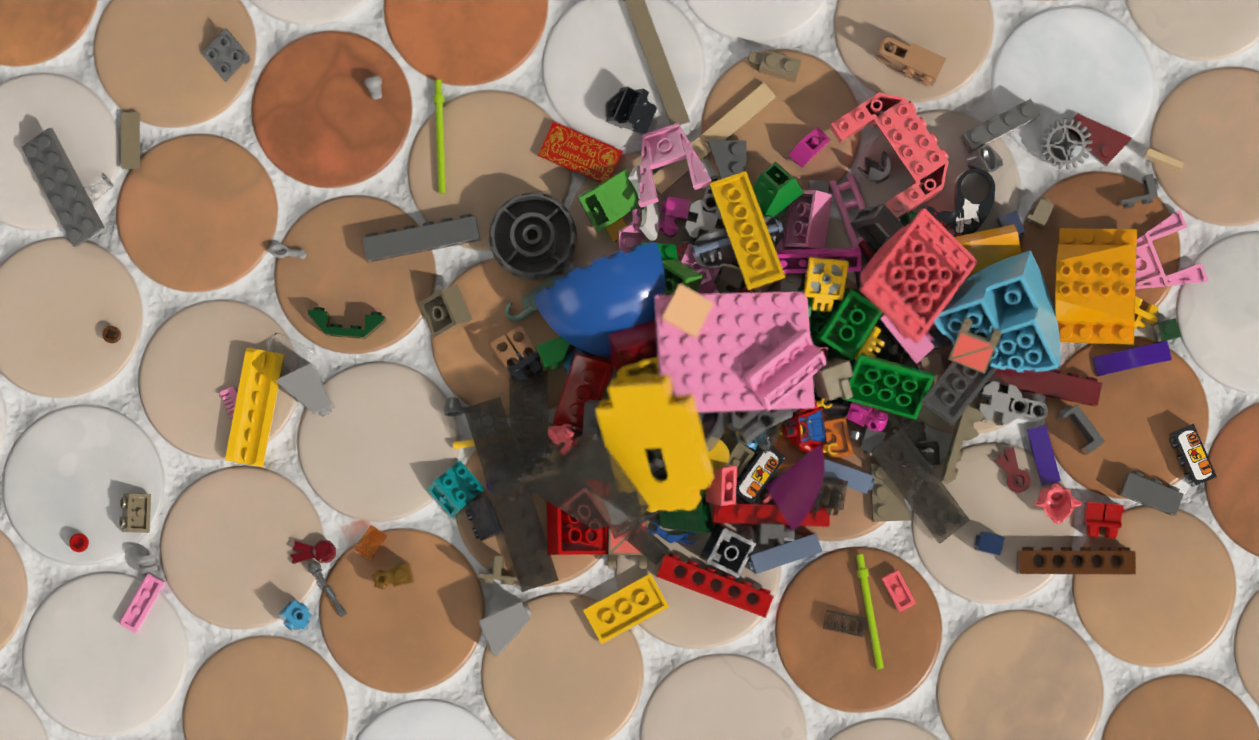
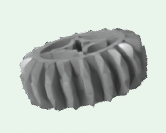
(1049, 145)

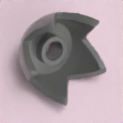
(877, 171)

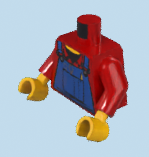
(807, 428)

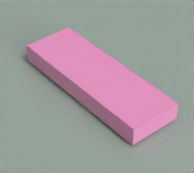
(142, 603)

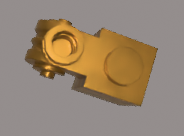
(397, 576)

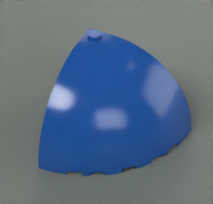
(604, 298)

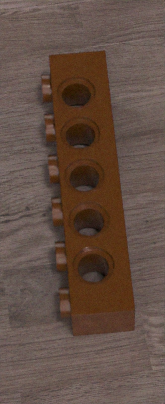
(1126, 558)

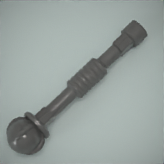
(315, 568)

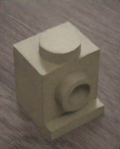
(1040, 212)

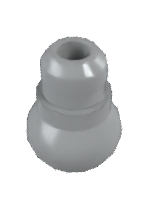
(374, 86)

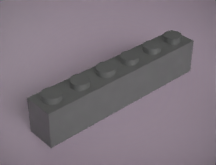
(421, 239)

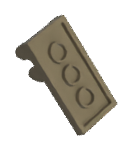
(963, 432)

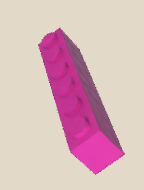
(797, 260)

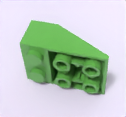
(609, 200)

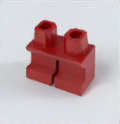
(1102, 515)

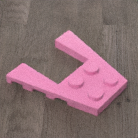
(663, 148)
(1148, 266)

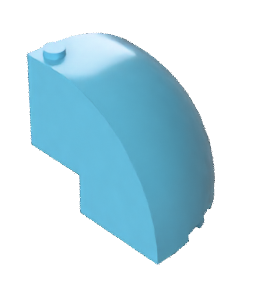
(1012, 300)

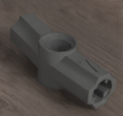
(755, 427)

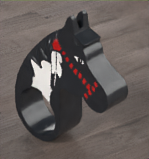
(966, 216)

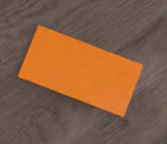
(836, 433)

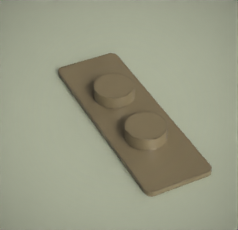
(130, 140)

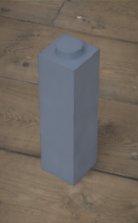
(856, 478)
(785, 554)

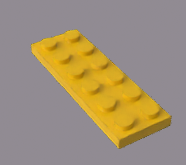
(747, 230)

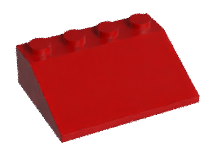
(573, 537)

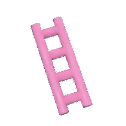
(843, 207)

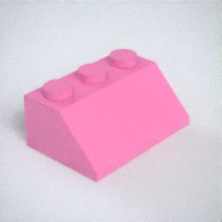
(808, 221)
(915, 350)

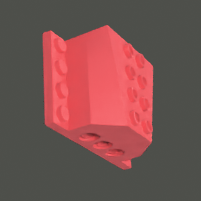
(916, 274)

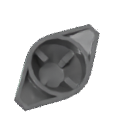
(984, 158)

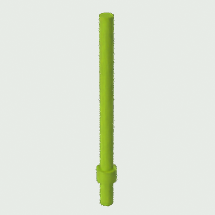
(438, 100)
(863, 574)

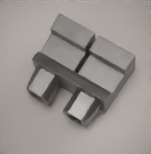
(776, 532)

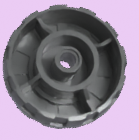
(536, 257)

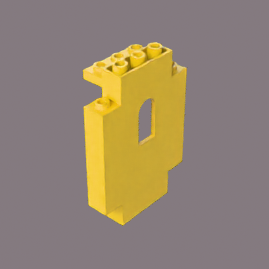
(647, 416)

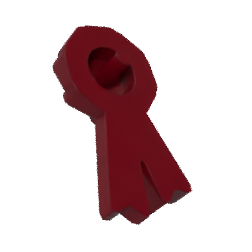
(1017, 479)
(323, 551)

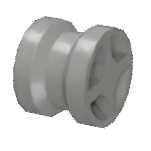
(147, 564)

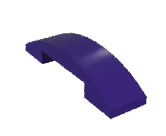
(1132, 358)

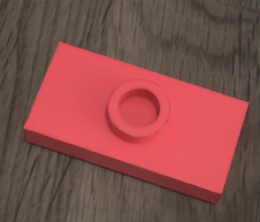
(898, 590)

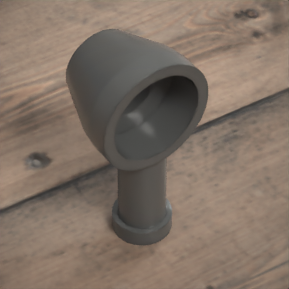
(453, 407)

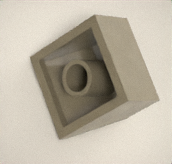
(445, 310)

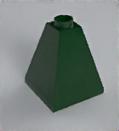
(693, 520)

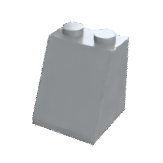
(309, 389)
(505, 626)

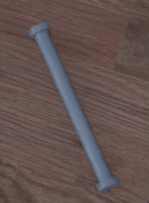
(725, 242)

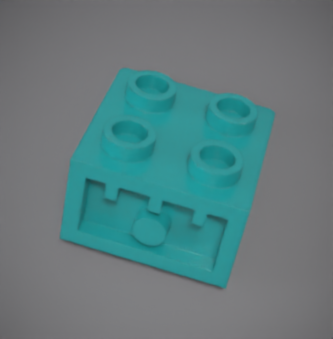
(455, 489)

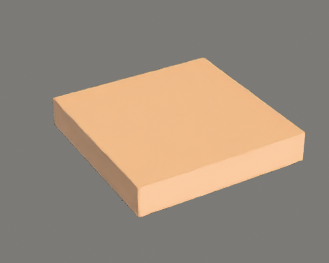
(687, 310)

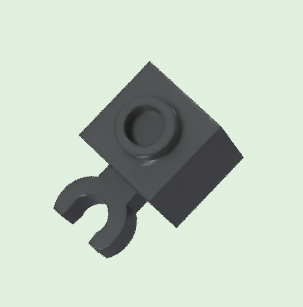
(869, 438)

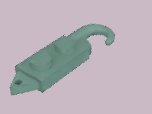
(528, 302)

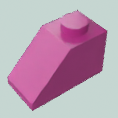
(809, 147)

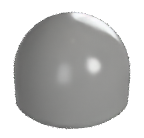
(753, 532)

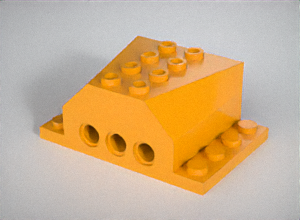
(1096, 285)

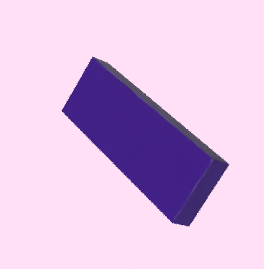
(1043, 455)

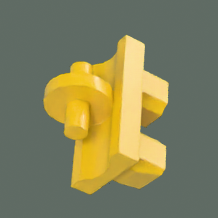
(1147, 316)

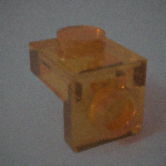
(370, 542)

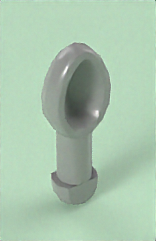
(283, 251)

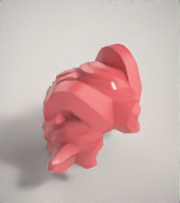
(562, 434)
(1057, 502)

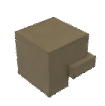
(833, 379)

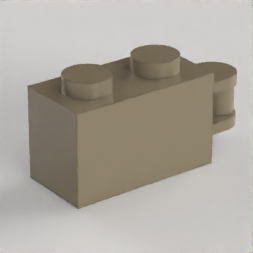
(776, 64)

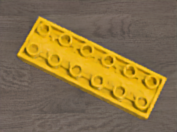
(254, 407)

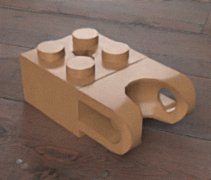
(911, 60)

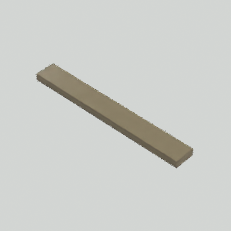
(657, 62)

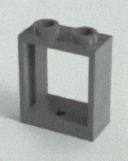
(865, 225)

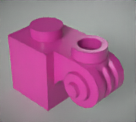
(674, 210)
(867, 416)

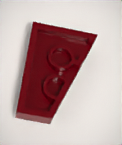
(1106, 141)

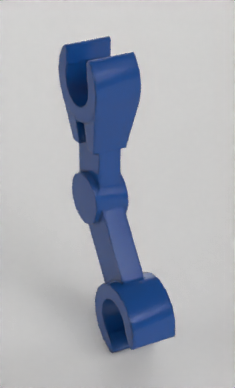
(672, 538)

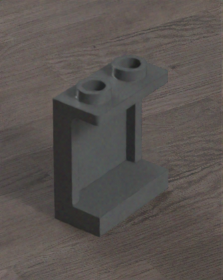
(1084, 426)

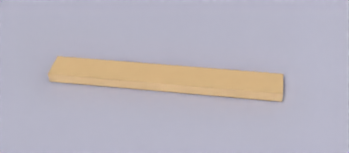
(719, 131)

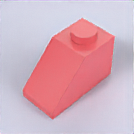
(723, 487)

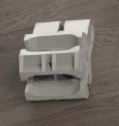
(705, 216)
(1003, 405)

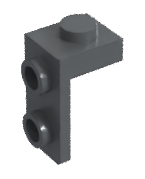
(1150, 186)

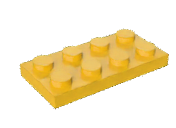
(626, 608)

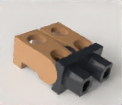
(521, 359)

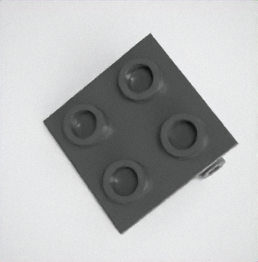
(226, 54)

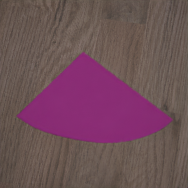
(798, 487)

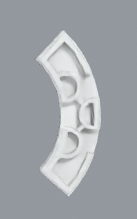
(650, 214)

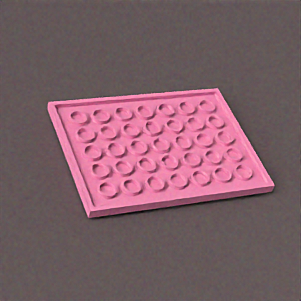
(730, 343)

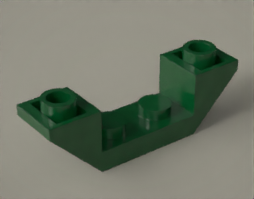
(372, 323)

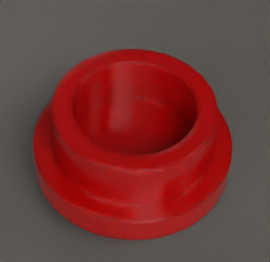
(79, 542)

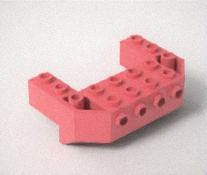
(909, 140)

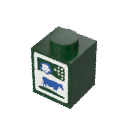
(1166, 330)

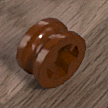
(114, 329)

